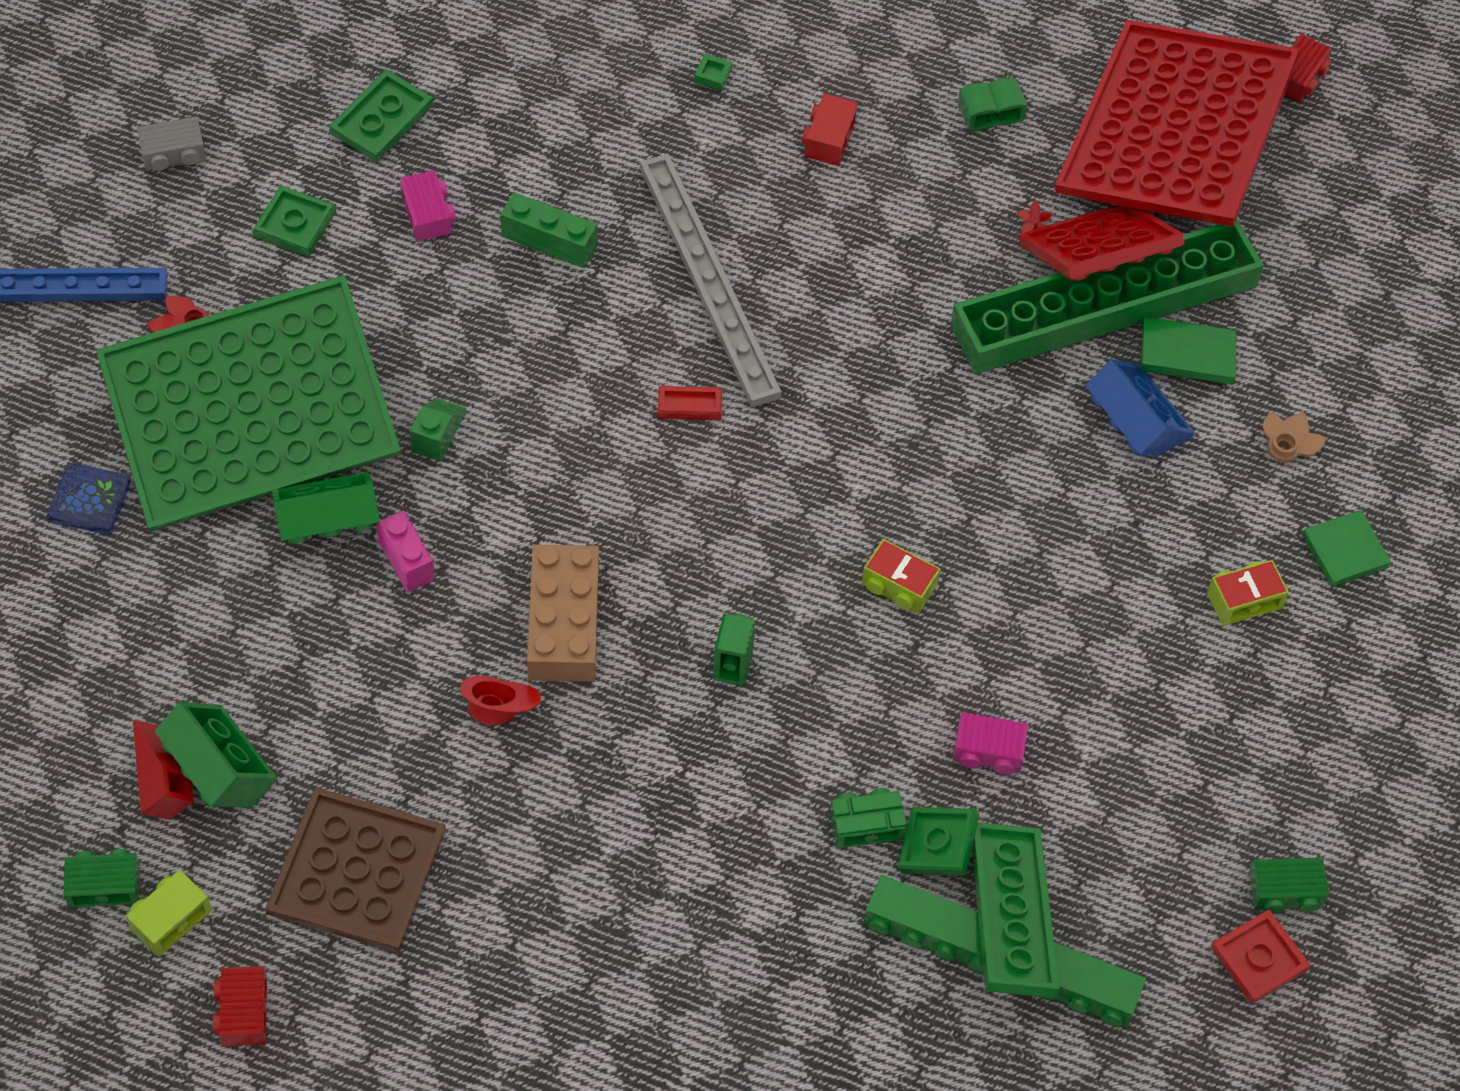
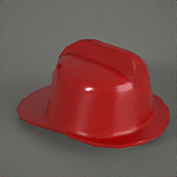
(497, 700)

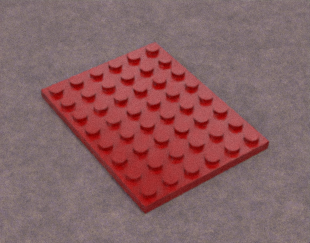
(1178, 122)

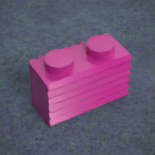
(426, 205)
(405, 551)
(990, 743)

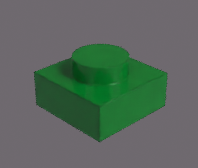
(713, 72)

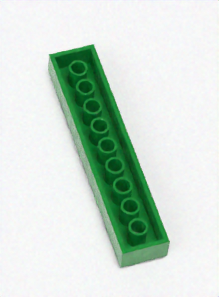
(1064, 311)

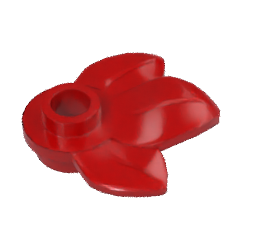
(179, 311)

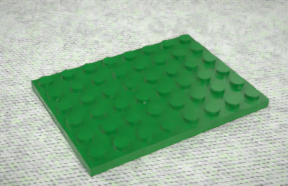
(247, 402)

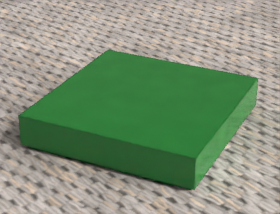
(294, 221)
(1346, 548)
(938, 841)

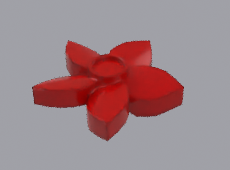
(1034, 217)

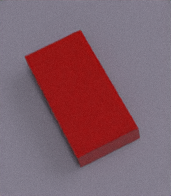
(689, 403)

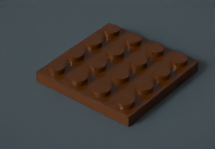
(356, 869)

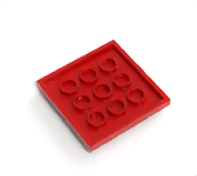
(1100, 241)

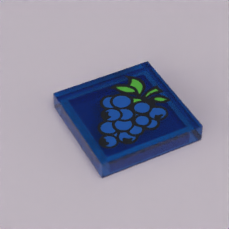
(89, 498)

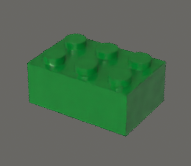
(325, 507)
(215, 755)

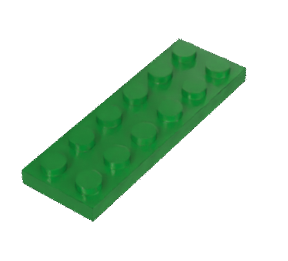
(1014, 911)

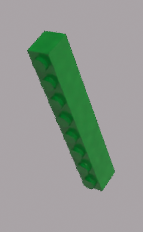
(955, 935)

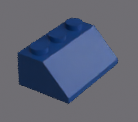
(1138, 408)

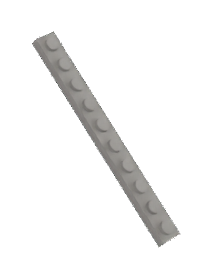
(710, 281)

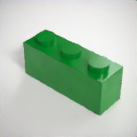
(549, 230)

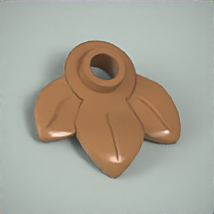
(1291, 434)

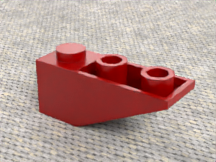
(160, 781)

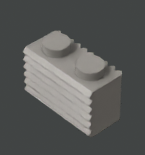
(171, 143)

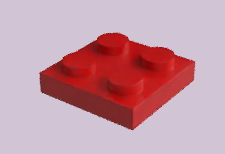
(1260, 956)

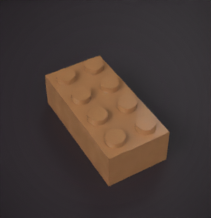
(563, 613)

